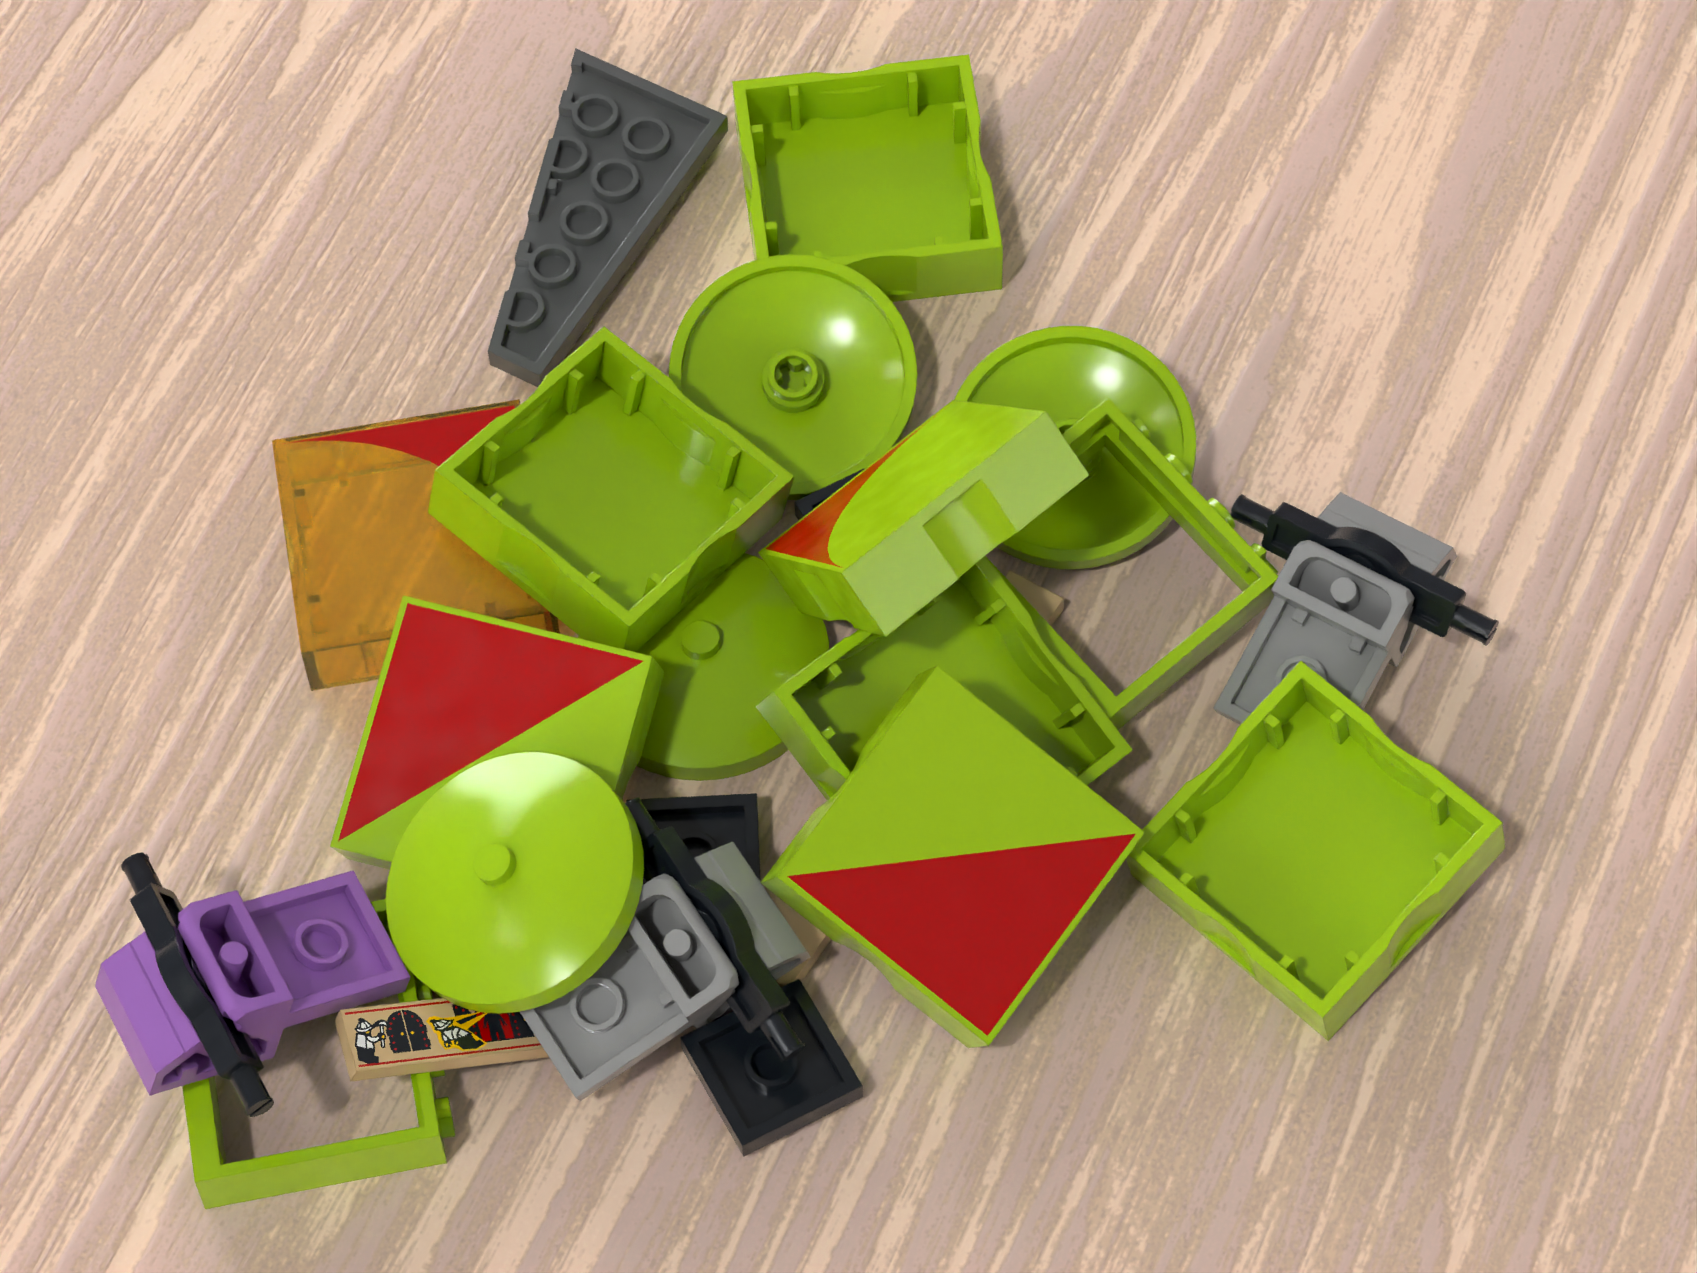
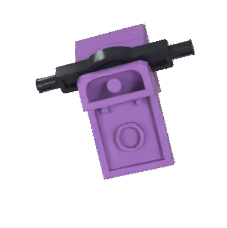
(228, 975)

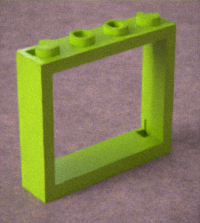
(1202, 520)
(322, 1165)

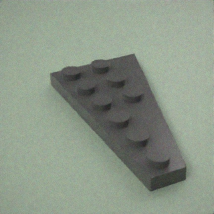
(600, 195)

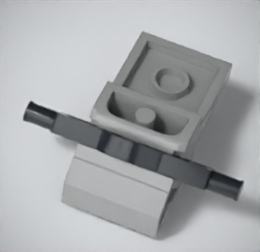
(1344, 600)
(693, 952)

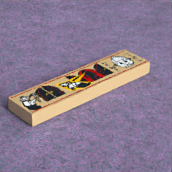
(430, 1038)

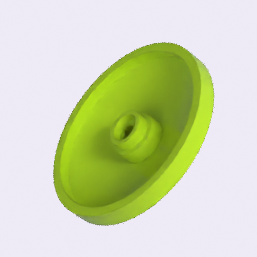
(800, 365)
(1068, 376)
(718, 665)
(514, 882)

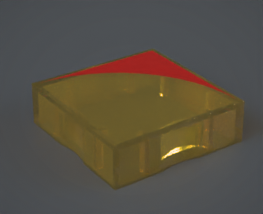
(365, 539)

